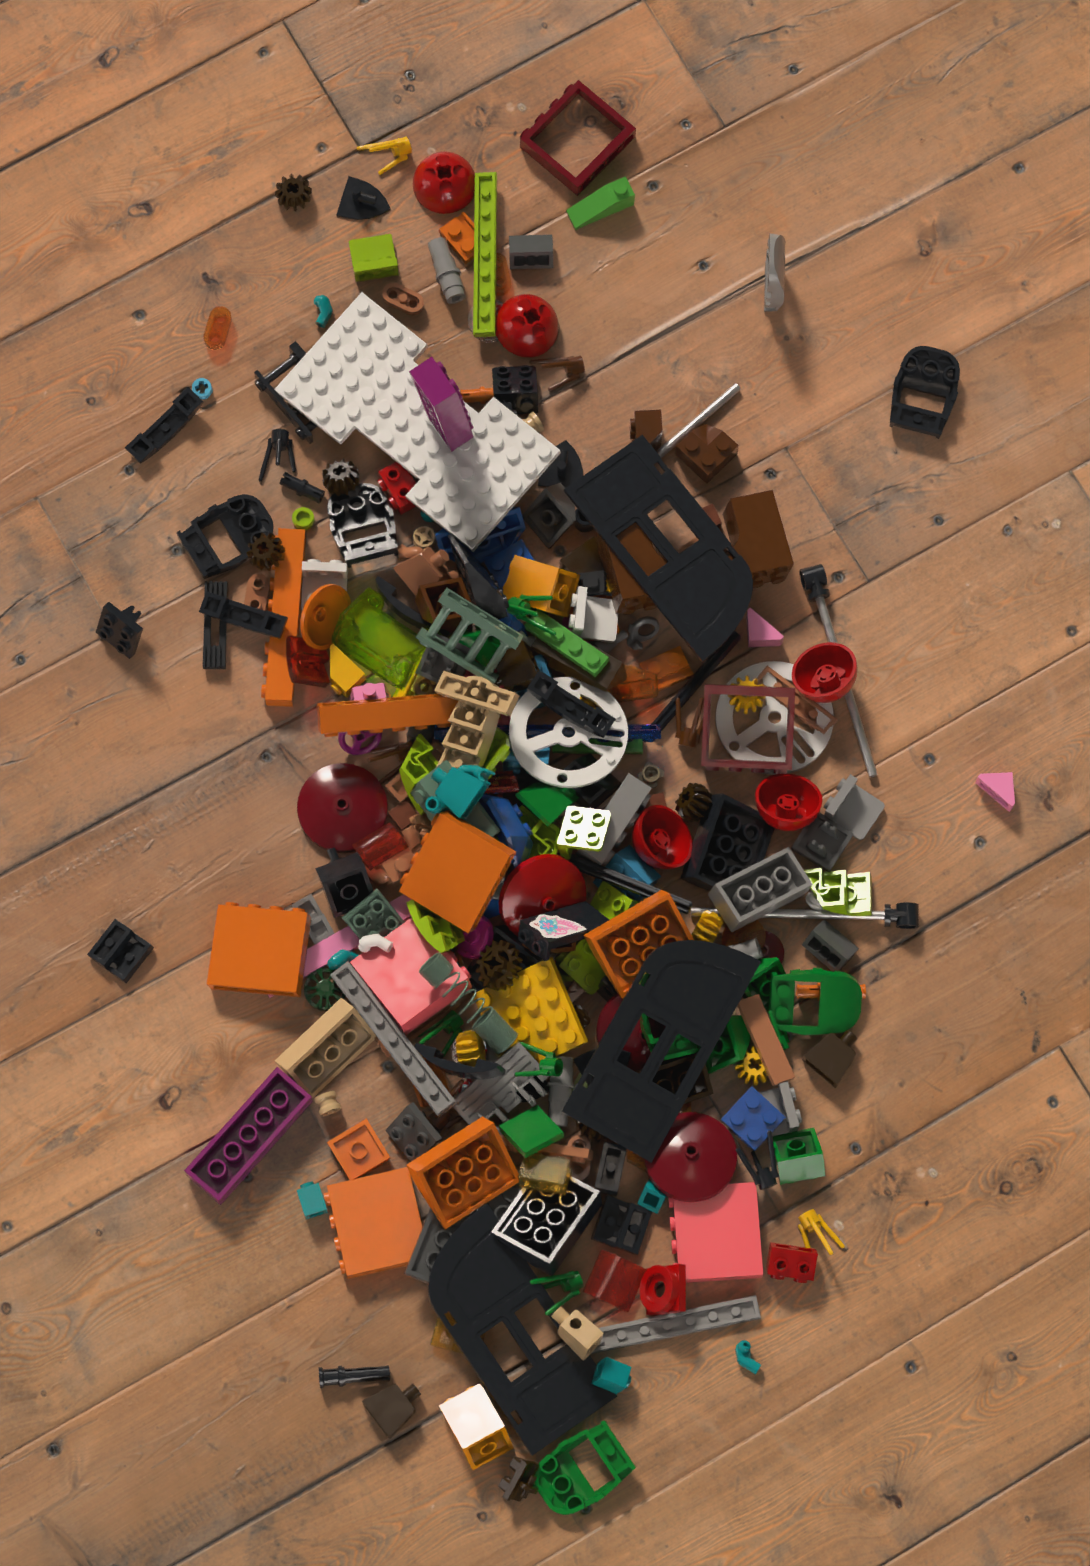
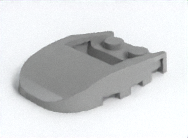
(774, 273)

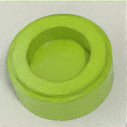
(303, 518)

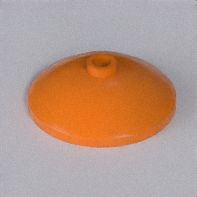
(322, 614)

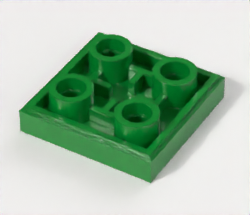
(531, 1131)

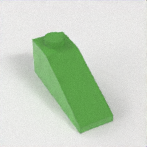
(602, 203)

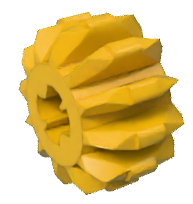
(749, 702)
(707, 927)
(469, 1048)
(753, 1074)

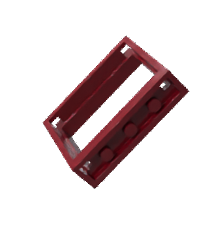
(611, 151)
(737, 765)

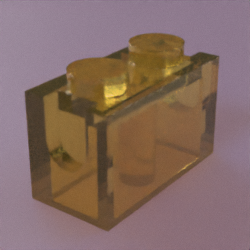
(545, 1173)

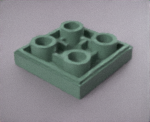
(373, 916)

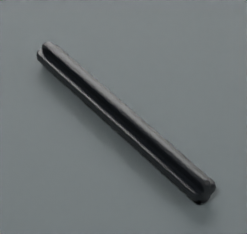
(696, 680)
(624, 882)

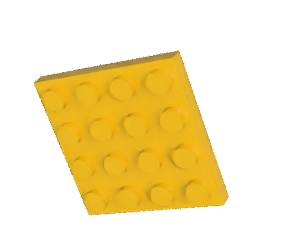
(537, 1010)

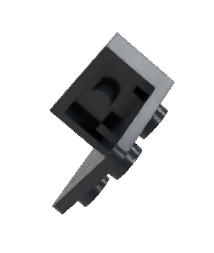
(516, 386)

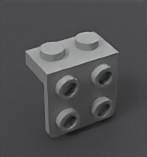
(853, 808)
(783, 1099)

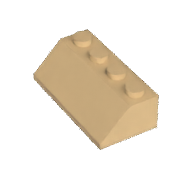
(326, 1047)

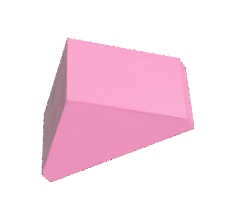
(760, 632)
(999, 787)

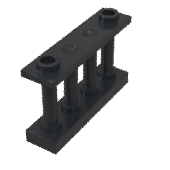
(263, 384)

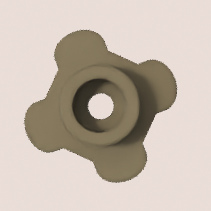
(650, 768)

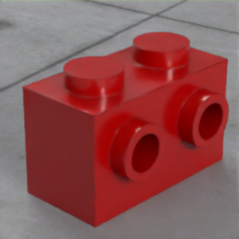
(397, 483)
(792, 1259)

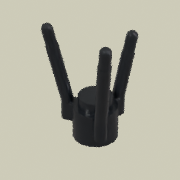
(279, 441)
(763, 1177)

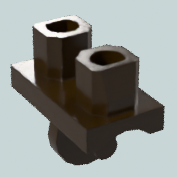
(522, 1481)

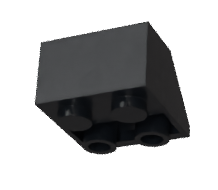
(596, 793)

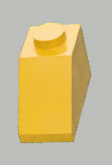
(344, 673)

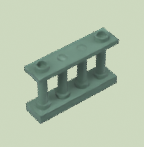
(470, 615)

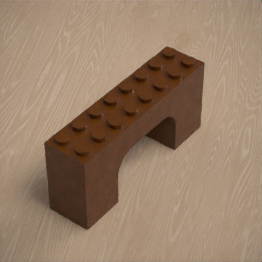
(753, 532)

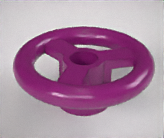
(358, 739)

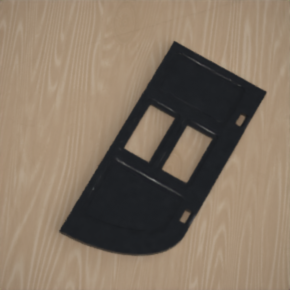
(696, 590)
(692, 994)
(486, 1284)

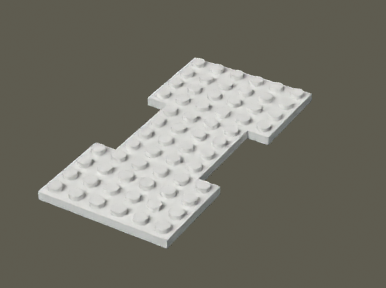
(363, 382)

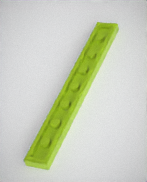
(485, 254)

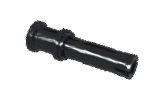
(341, 1376)

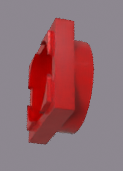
(675, 1289)

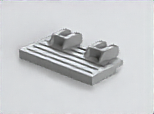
(486, 1095)

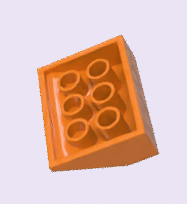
(632, 935)
(464, 1172)

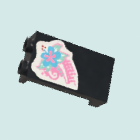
(558, 927)

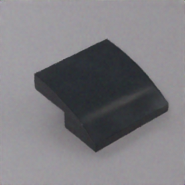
(120, 951)
(621, 1225)

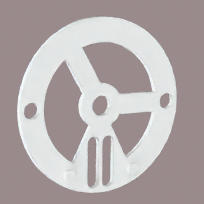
(727, 733)
(525, 748)

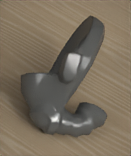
(635, 639)

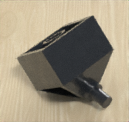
(344, 882)

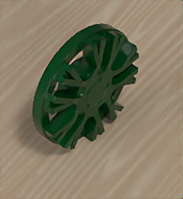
(324, 989)

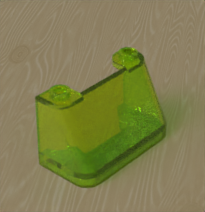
(378, 640)

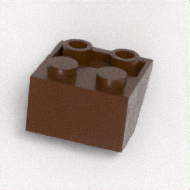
(649, 425)

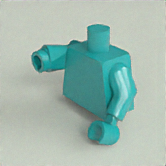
(458, 789)

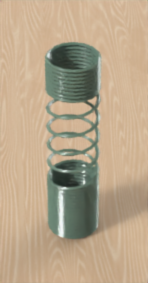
(490, 1025)

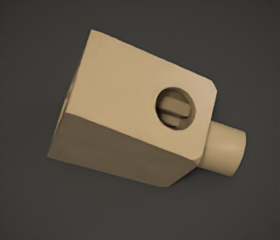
(582, 1339)

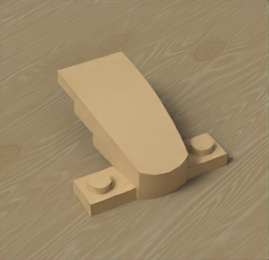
(473, 717)

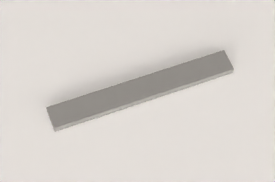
(393, 1039)
(679, 1323)

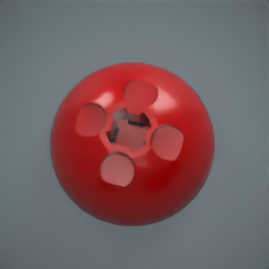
(447, 191)
(520, 333)
(825, 672)
(788, 801)
(662, 838)

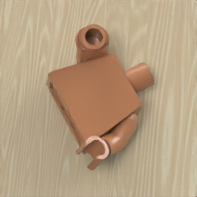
(422, 566)
(398, 865)

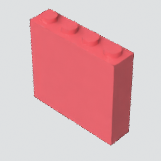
(397, 980)
(718, 1235)

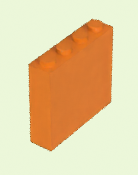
(456, 871)
(259, 950)
(374, 1221)

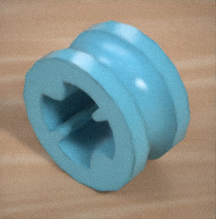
(196, 385)

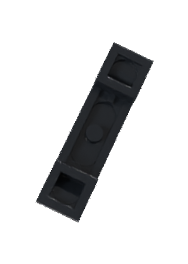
(166, 427)
(389, 593)
(243, 615)
(570, 707)
(482, 1069)

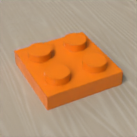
(358, 1150)

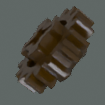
(499, 965)

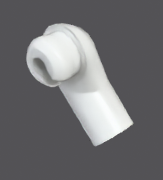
(373, 940)

